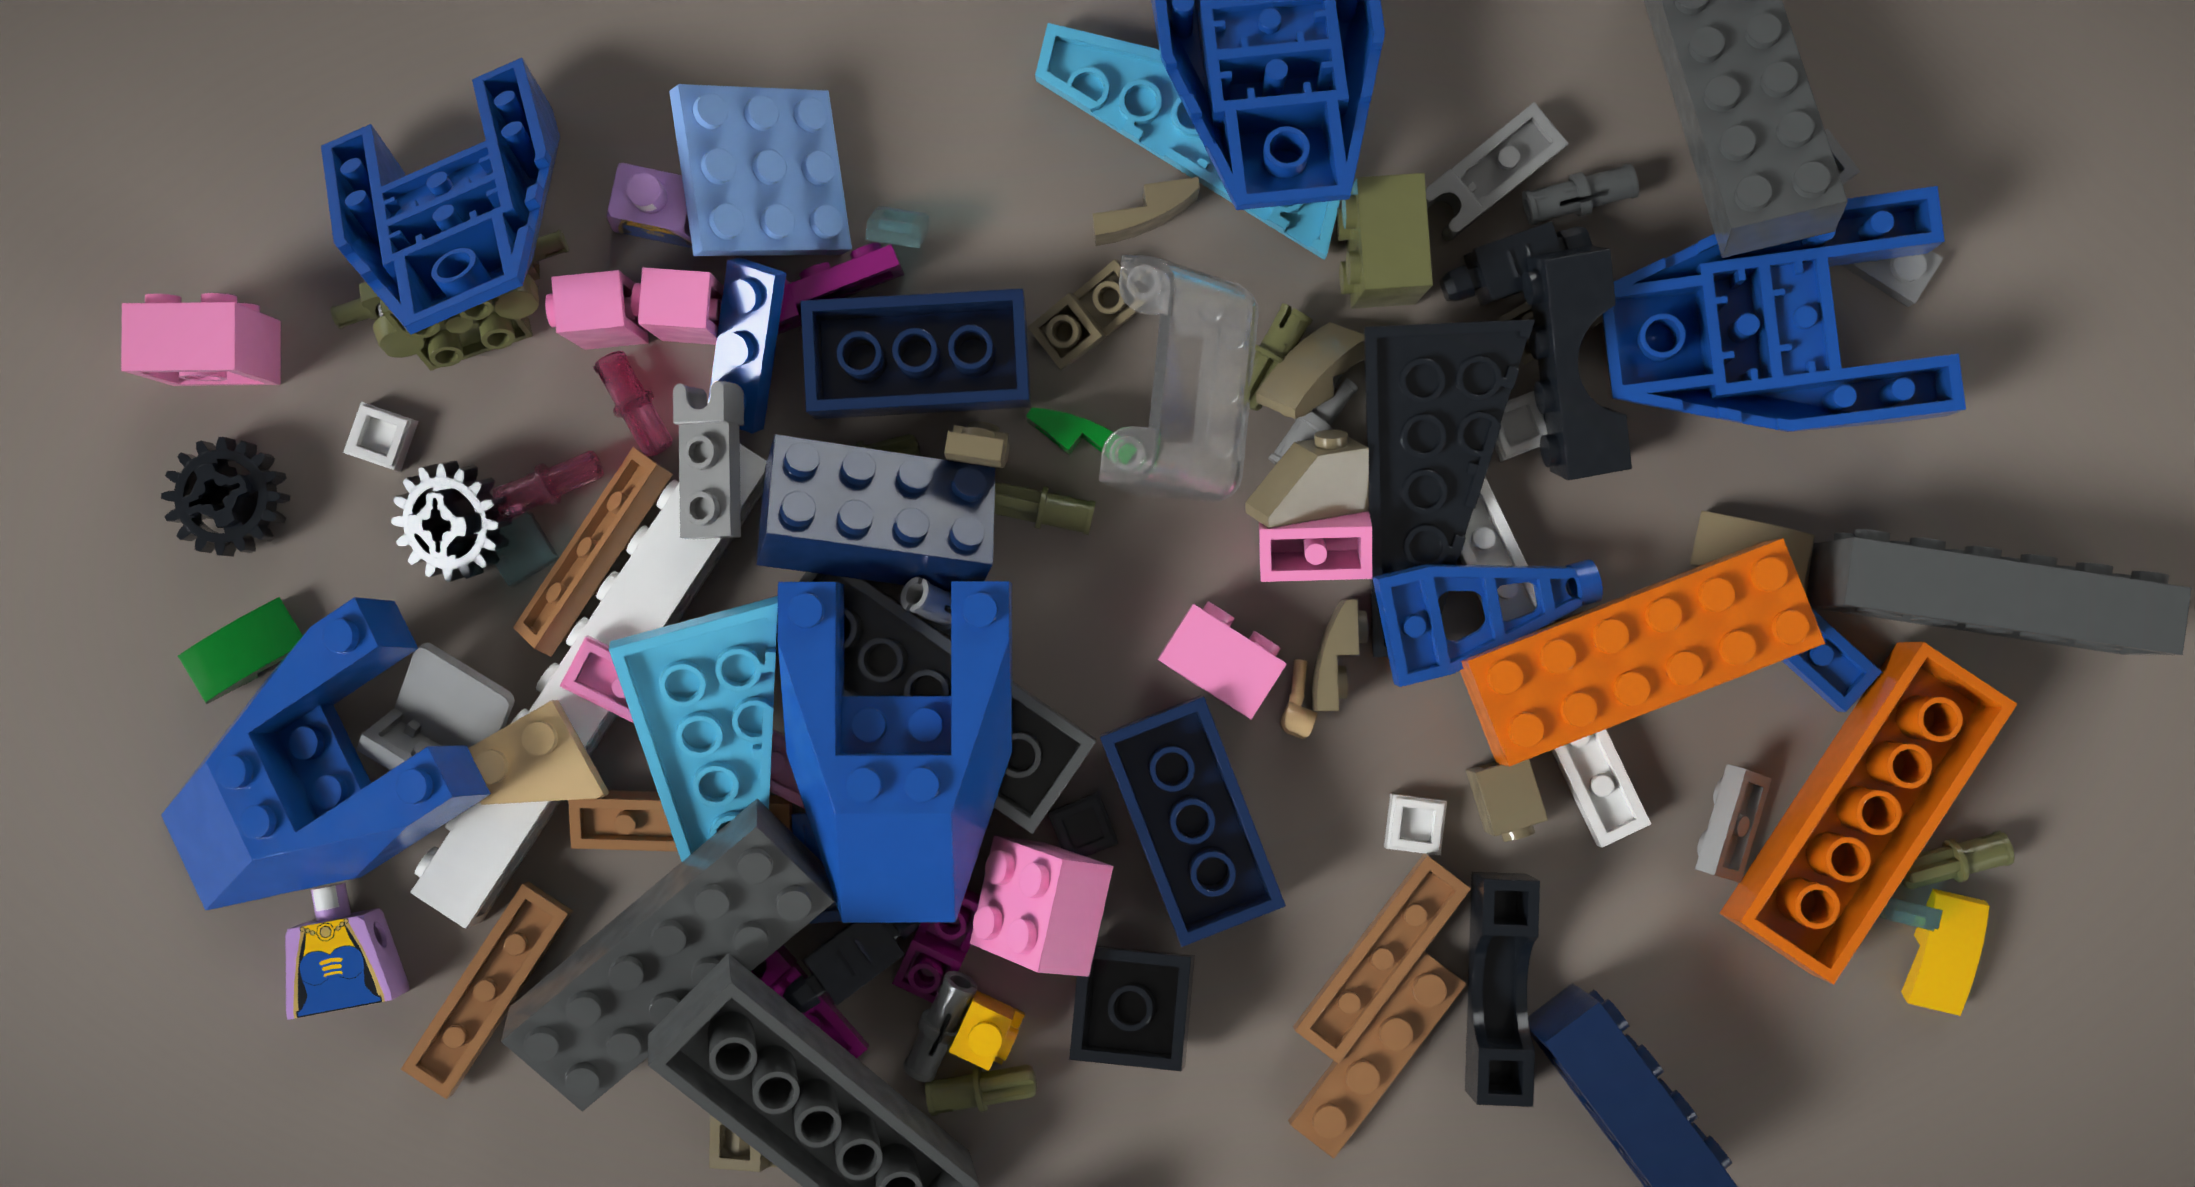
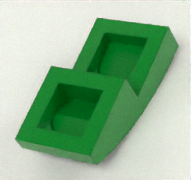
(1067, 429)
(241, 650)

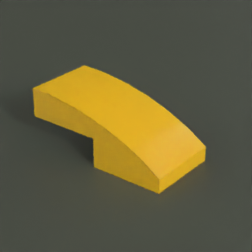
(1948, 955)

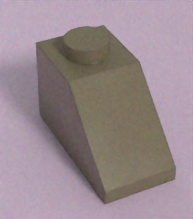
(1314, 482)

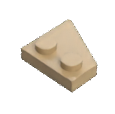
(537, 761)

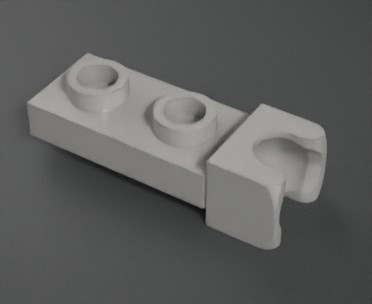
(1496, 168)
(709, 459)

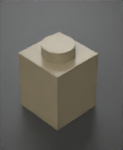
(1507, 799)

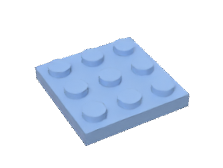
(760, 171)

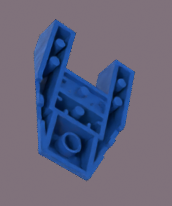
(1275, 90)
(454, 227)
(1759, 330)
(897, 780)
(284, 789)

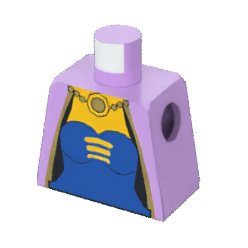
(649, 205)
(340, 958)

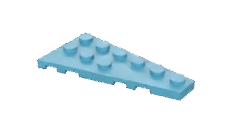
(1134, 95)
(704, 714)

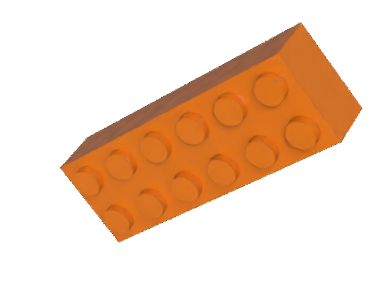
(1641, 652)
(1868, 809)

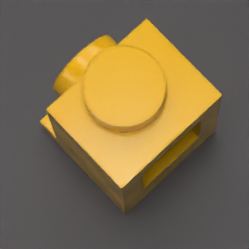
(987, 1031)

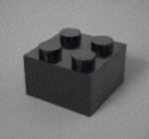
(1133, 1009)

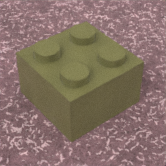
(1385, 241)

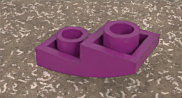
(936, 950)

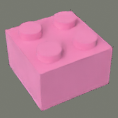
(200, 341)
(1041, 906)

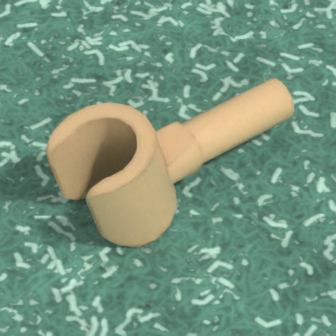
(1295, 718)

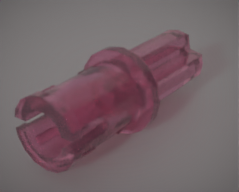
(633, 403)
(548, 484)

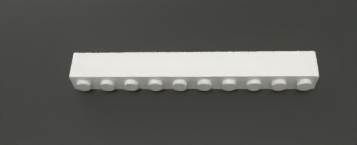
(647, 594)

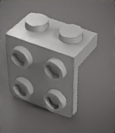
(437, 706)

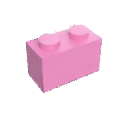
(678, 305)
(594, 310)
(1317, 550)
(1222, 659)

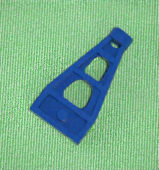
(1415, 624)

